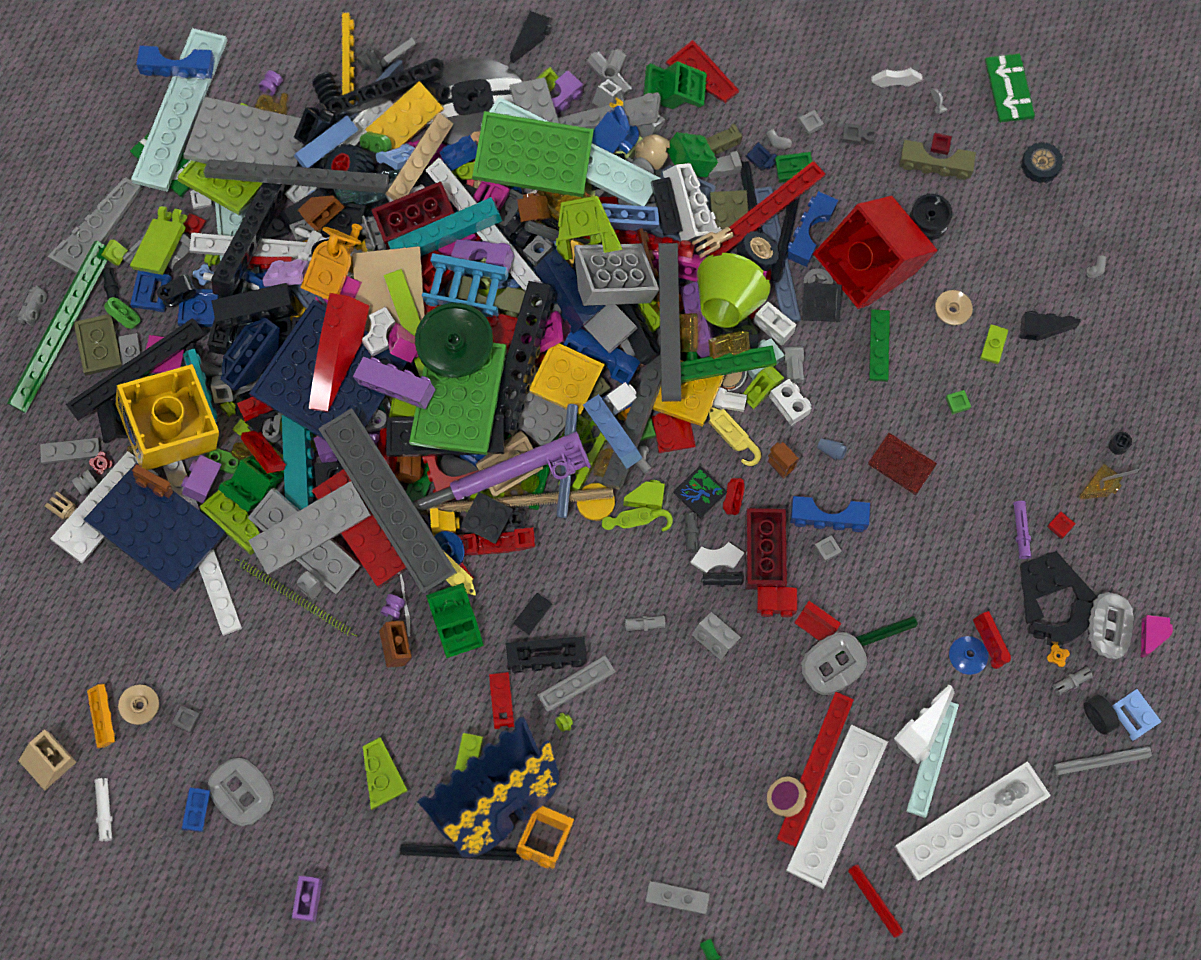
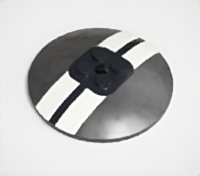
(470, 78)

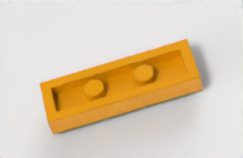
(101, 716)

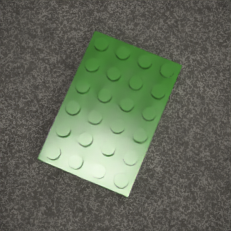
(533, 154)
(461, 408)

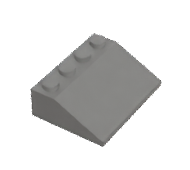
(614, 276)

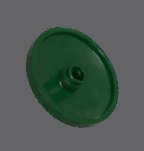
(454, 340)

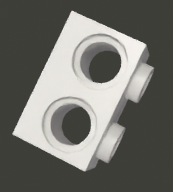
(774, 323)
(620, 398)
(786, 404)

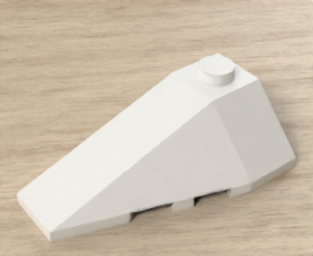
(919, 735)

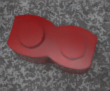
(776, 601)

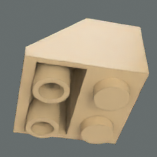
(46, 759)

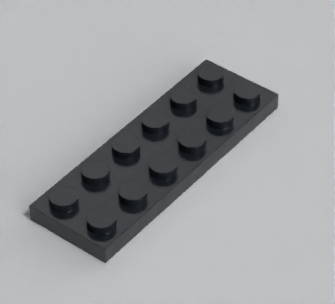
(399, 436)

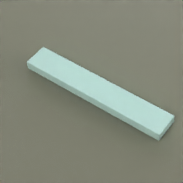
(930, 768)

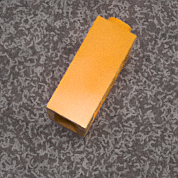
(553, 819)

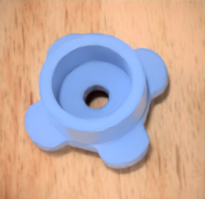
(198, 274)

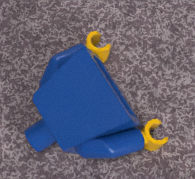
(613, 130)

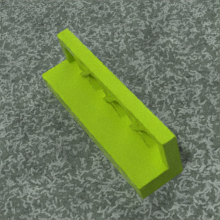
(592, 457)

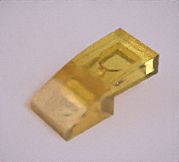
(729, 343)

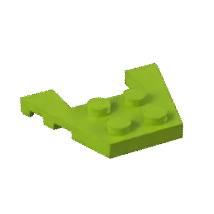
(582, 219)

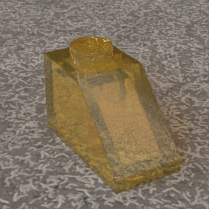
(1110, 486)

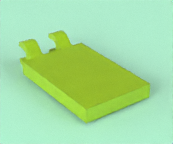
(159, 242)

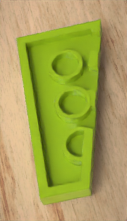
(231, 519)

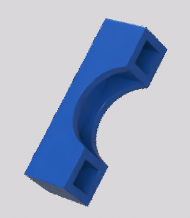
(197, 64)
(820, 211)
(621, 365)
(806, 512)

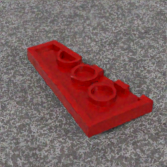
(716, 81)

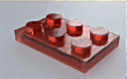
(902, 463)

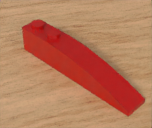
(337, 348)

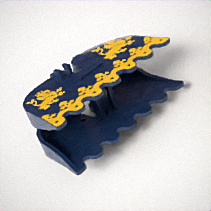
(503, 781)

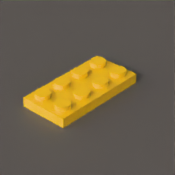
(407, 116)

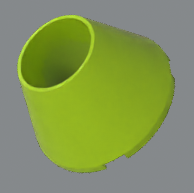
(730, 288)

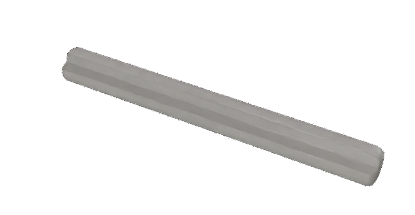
(1102, 760)

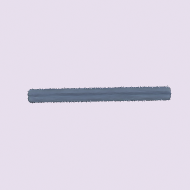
(564, 487)

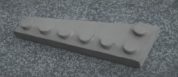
(638, 112)
(96, 227)

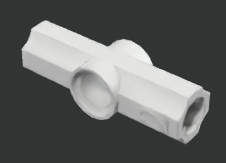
(729, 400)

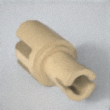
(713, 240)
(67, 510)

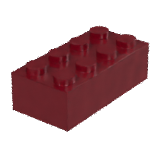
(412, 212)
(765, 548)

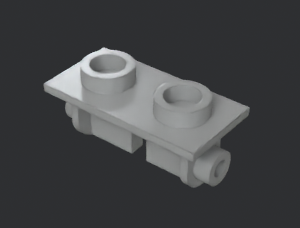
(372, 241)
(34, 302)

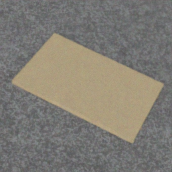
(370, 270)

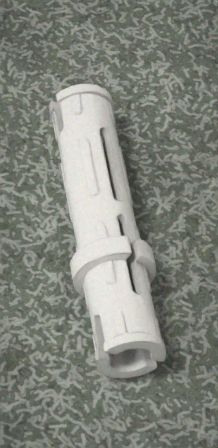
(103, 810)

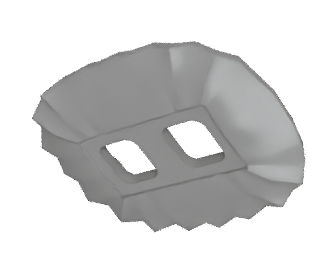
(1122, 627)
(841, 675)
(228, 801)

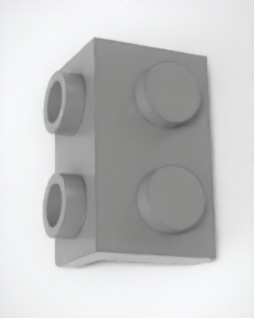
(715, 635)

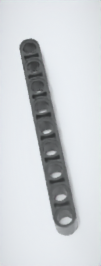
(669, 322)

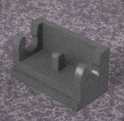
(509, 209)

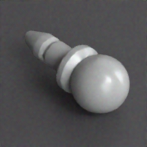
(1016, 790)

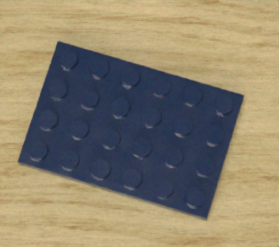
(155, 531)

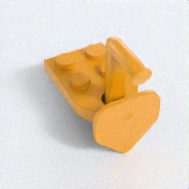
(331, 262)

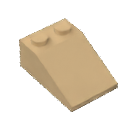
(512, 447)

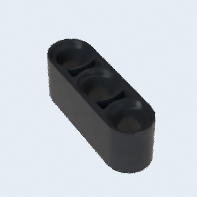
(292, 215)

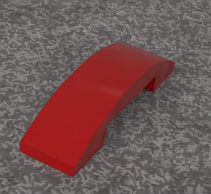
(507, 542)

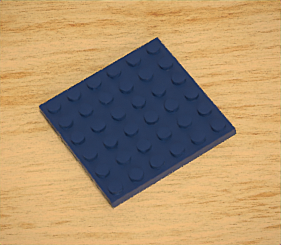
(289, 378)

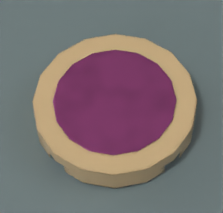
(786, 796)

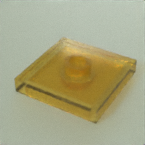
(688, 332)

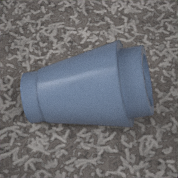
(832, 448)

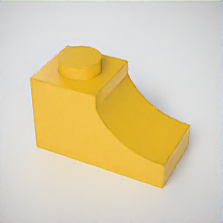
(443, 521)

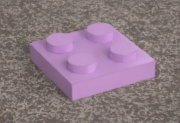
(286, 272)

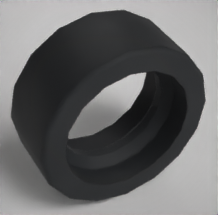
(1101, 714)

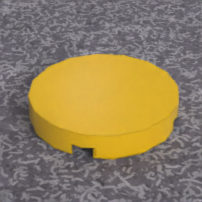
(596, 509)

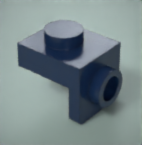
(760, 157)

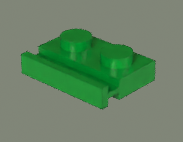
(791, 164)

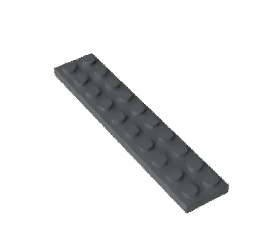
(387, 501)

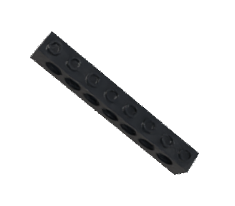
(247, 239)
(534, 293)

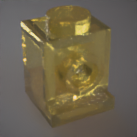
(601, 467)

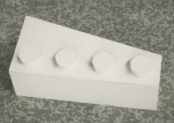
(690, 203)

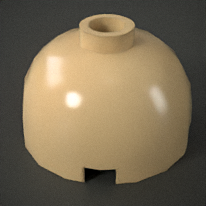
(653, 150)

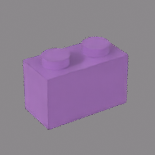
(201, 478)
(307, 899)

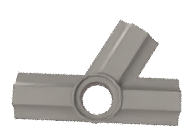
(610, 67)

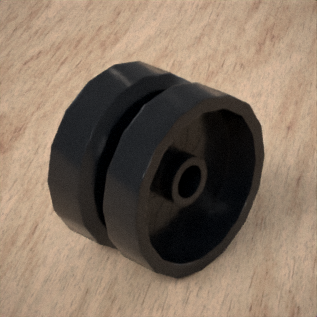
(932, 215)

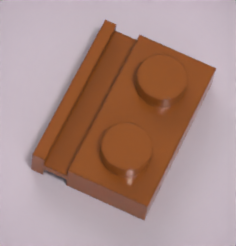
(157, 484)

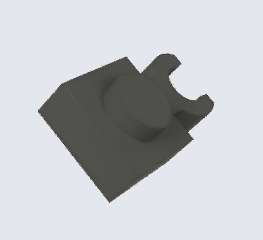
(854, 134)

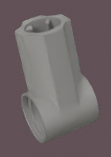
(794, 363)

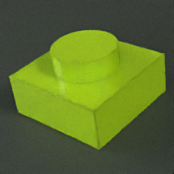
(114, 252)

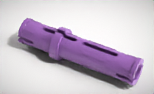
(1023, 537)

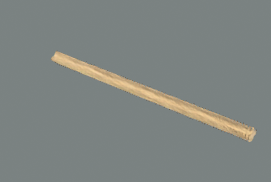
(528, 500)

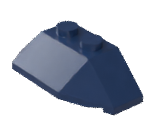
(250, 353)

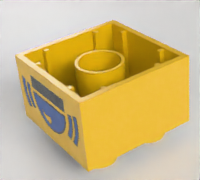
(167, 417)

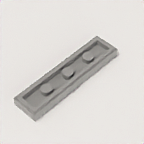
(576, 683)

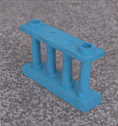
(459, 267)

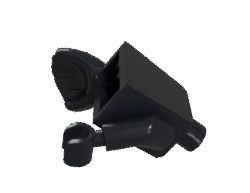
(312, 124)

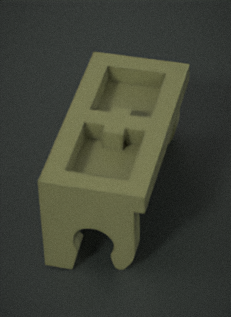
(725, 140)

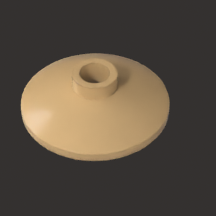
(956, 300)
(133, 696)

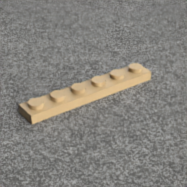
(419, 157)

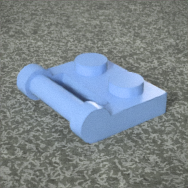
(397, 157)
(1140, 712)

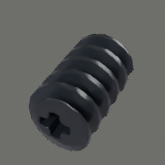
(325, 88)

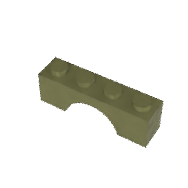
(915, 157)
(508, 301)

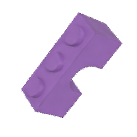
(569, 89)
(494, 253)

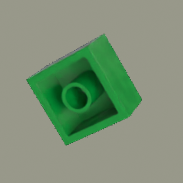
(692, 149)

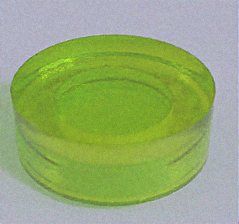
(530, 484)

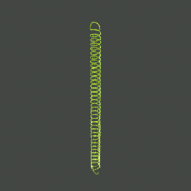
(296, 598)

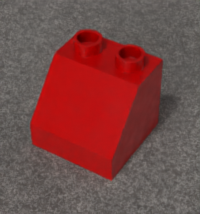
(874, 250)

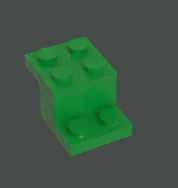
(676, 84)
(250, 483)
(454, 620)

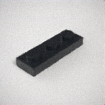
(666, 206)

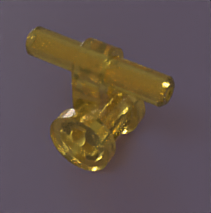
(280, 108)

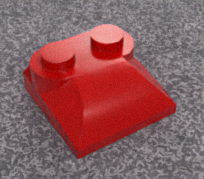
(672, 433)

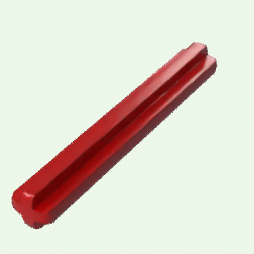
(875, 900)

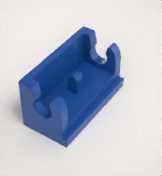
(195, 810)

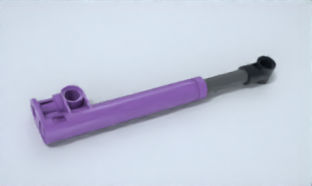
(563, 451)

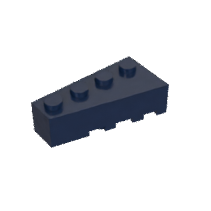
(563, 279)

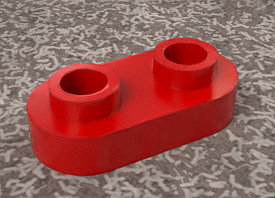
(734, 496)

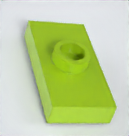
(994, 344)

